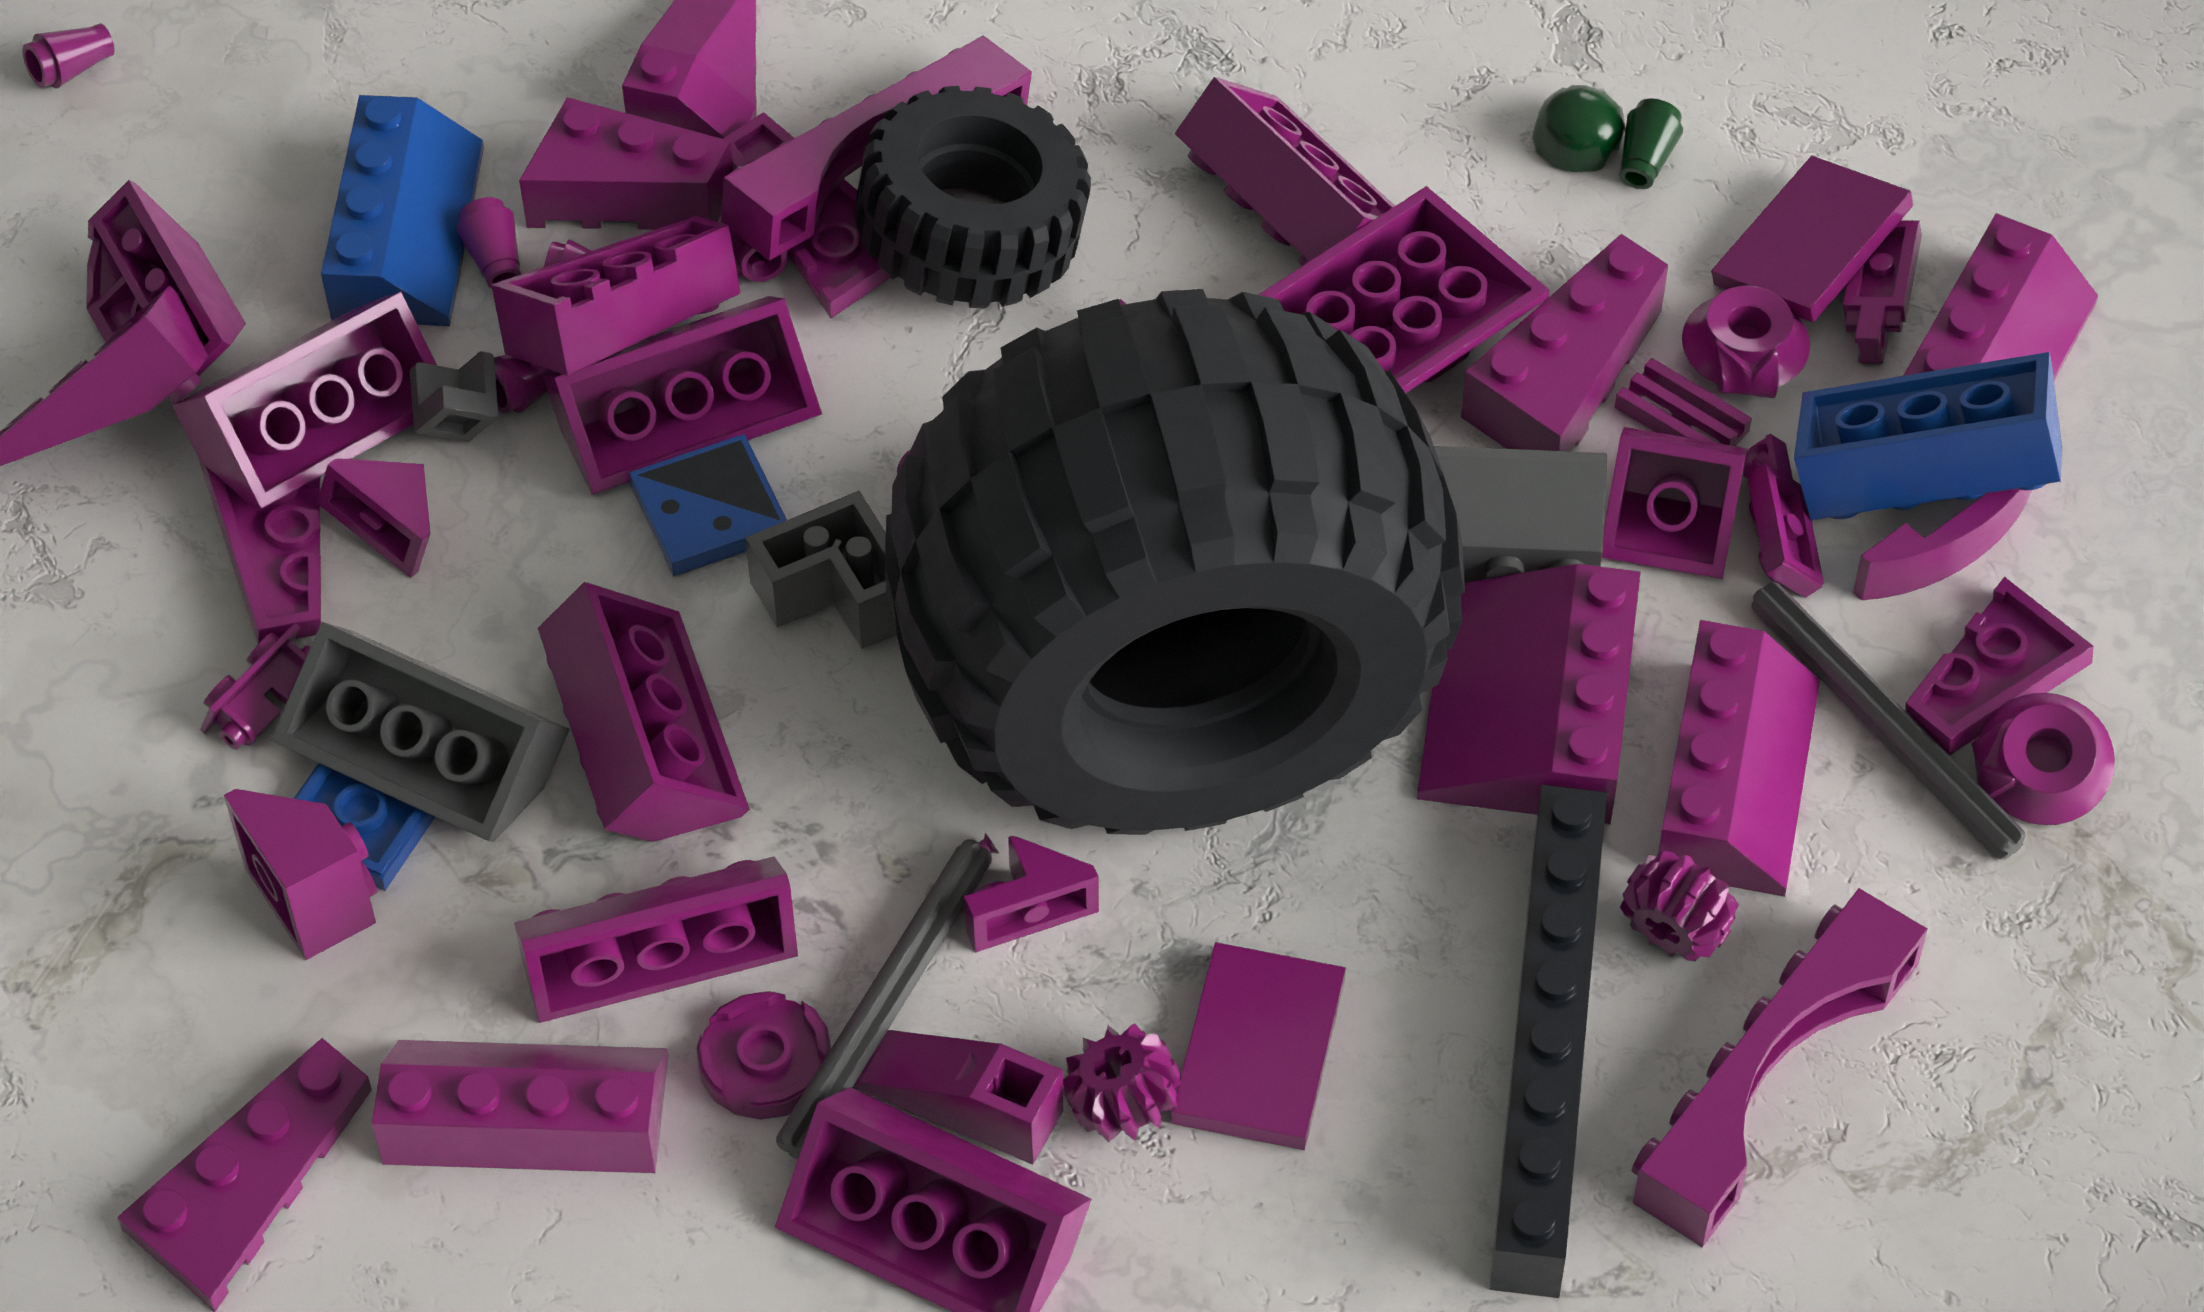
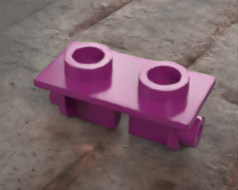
(242, 704)

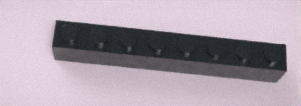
(1549, 1044)

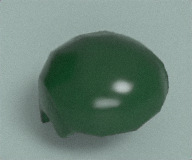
(1578, 128)

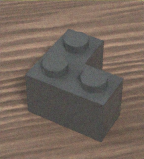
(824, 561)

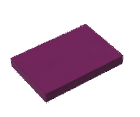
(1814, 236)
(1259, 1046)

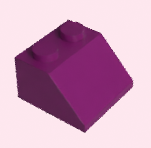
(1672, 502)
(304, 867)

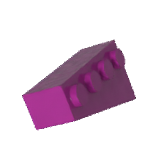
(615, 295)

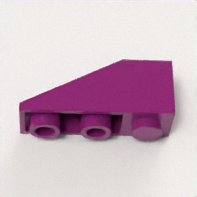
(969, 1088)

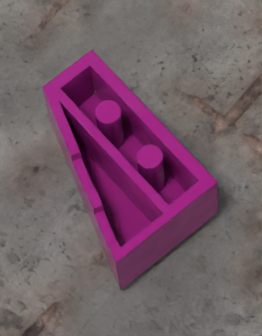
(622, 168)

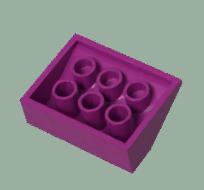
(1413, 288)
(1533, 689)

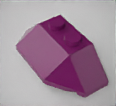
(142, 252)

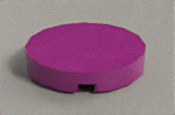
(761, 1054)

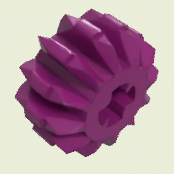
(1679, 905)
(1121, 1082)

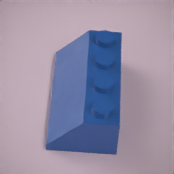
(400, 209)
(1929, 437)

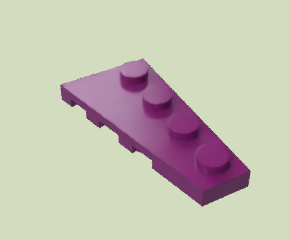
(834, 258)
(274, 556)
(230, 1188)

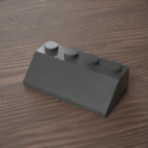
(1525, 508)
(418, 733)

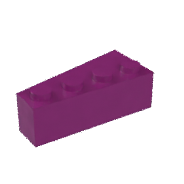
(1565, 356)

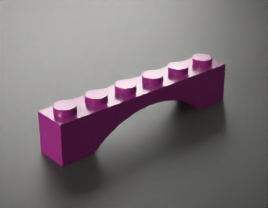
(780, 195)
(1849, 972)

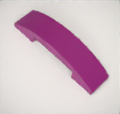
(1910, 562)

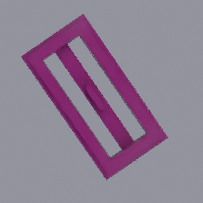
(1687, 404)

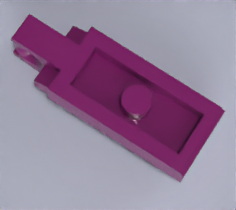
(1881, 291)
(1781, 518)

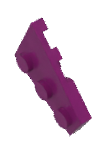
(2003, 655)

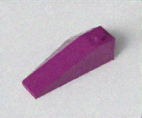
(697, 68)

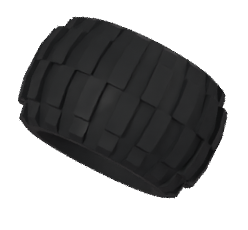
(1172, 563)

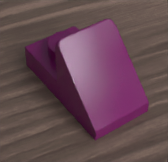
(1044, 894)

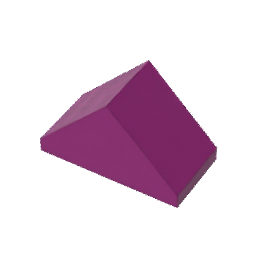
(382, 506)

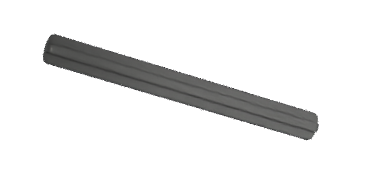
(1888, 721)
(889, 989)

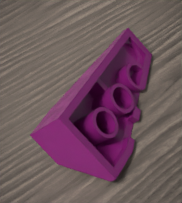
(131, 374)

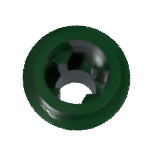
(1648, 141)

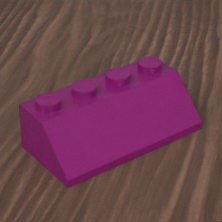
(1278, 168)
(2009, 302)
(684, 392)
(309, 402)
(640, 715)
(1741, 758)
(657, 938)
(520, 1106)
(929, 1209)

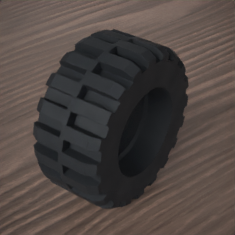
(963, 246)

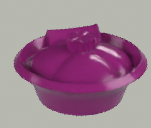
(1746, 341)
(2044, 758)

